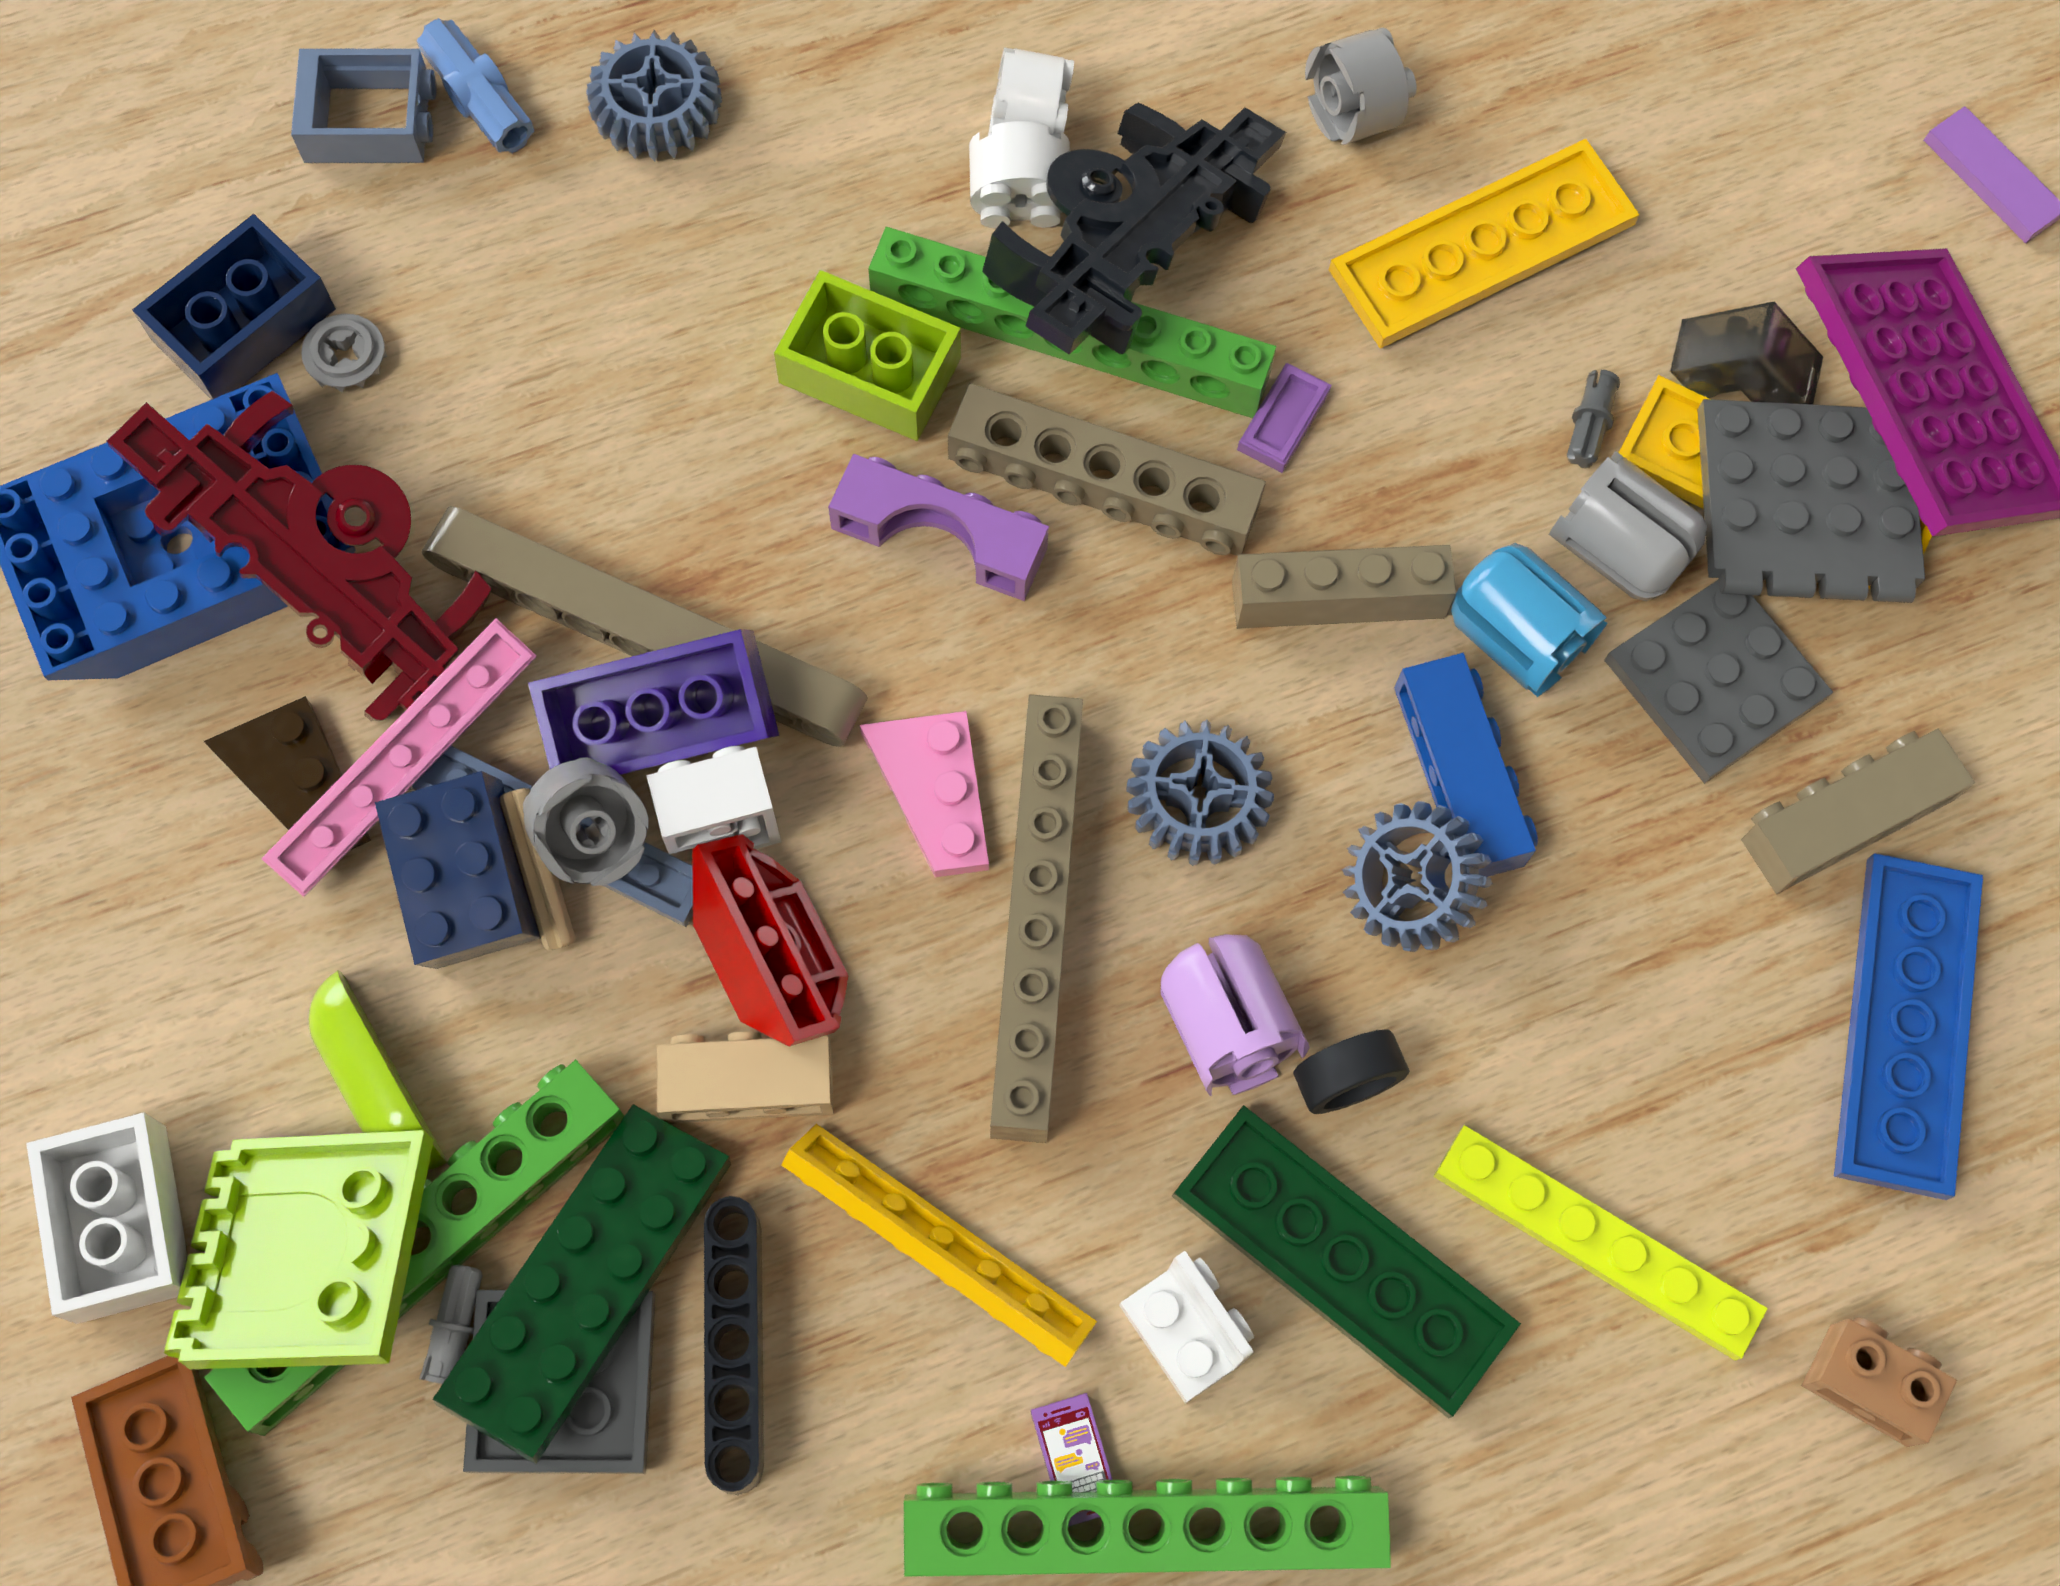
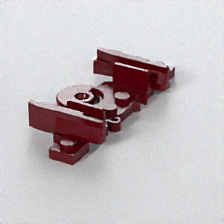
(274, 519)

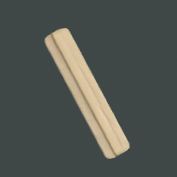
(540, 883)

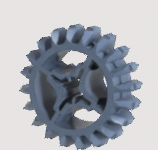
(654, 95)
(1179, 792)
(1386, 905)

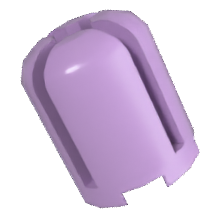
(1231, 1013)

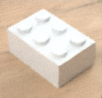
(108, 1218)

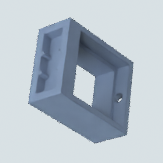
(361, 69)

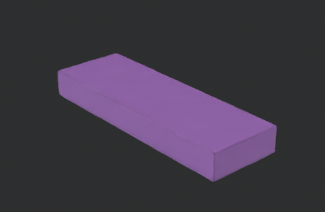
(1994, 174)

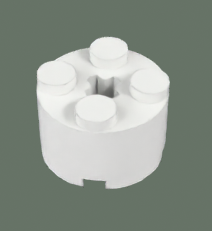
(1032, 89)
(1011, 174)

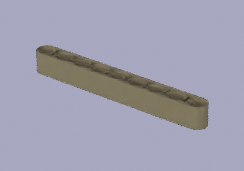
(628, 616)

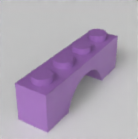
(881, 501)

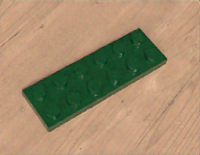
(1347, 1261)
(582, 1284)

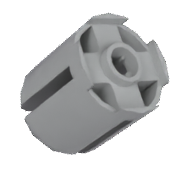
(1631, 529)

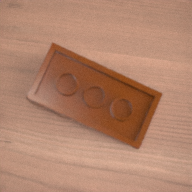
(163, 1481)

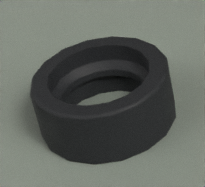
(1351, 1071)

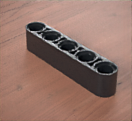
(741, 1373)

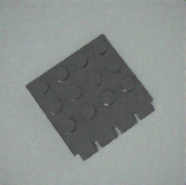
(1804, 503)

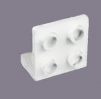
(1189, 1326)

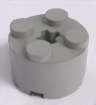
(1359, 86)
(567, 797)

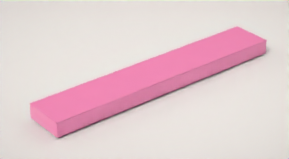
(399, 757)

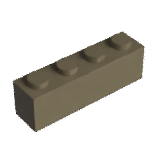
(1343, 586)
(1857, 809)

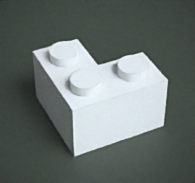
(713, 800)

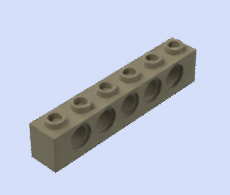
(1089, 448)

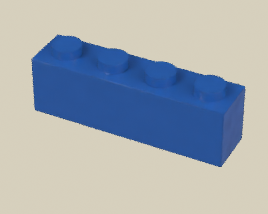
(1463, 758)

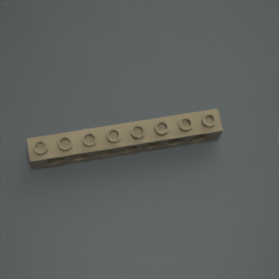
(1036, 920)

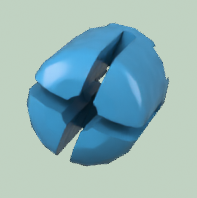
(1525, 616)

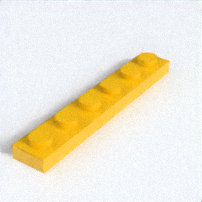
(939, 1244)

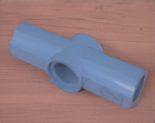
(475, 85)

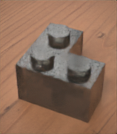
(1750, 352)

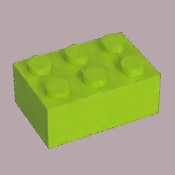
(868, 355)

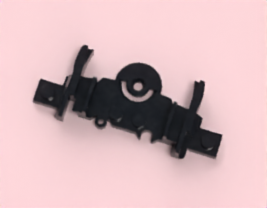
(1111, 244)

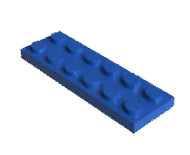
(1909, 1027)

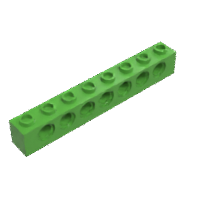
(1164, 352)
(265, 1401)
(1357, 1542)

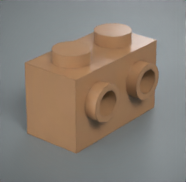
(1879, 1381)

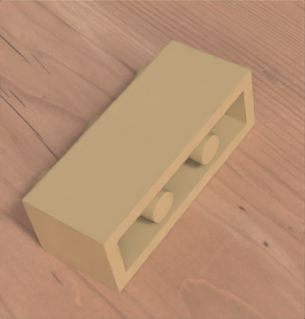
(742, 1078)

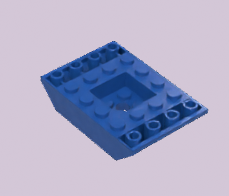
(99, 576)

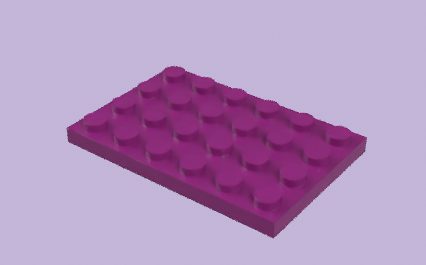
(1937, 388)

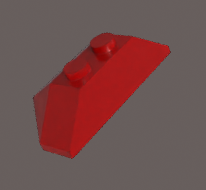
(766, 942)

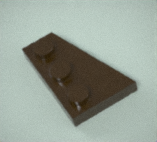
(282, 760)

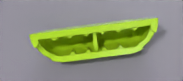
(362, 1064)

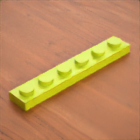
(1601, 1243)

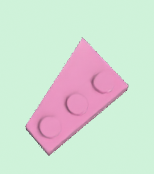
(935, 784)

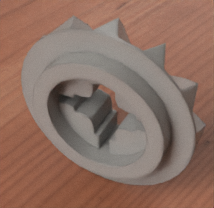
(343, 332)

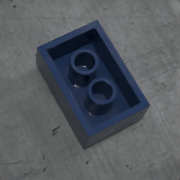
(235, 308)
(456, 871)

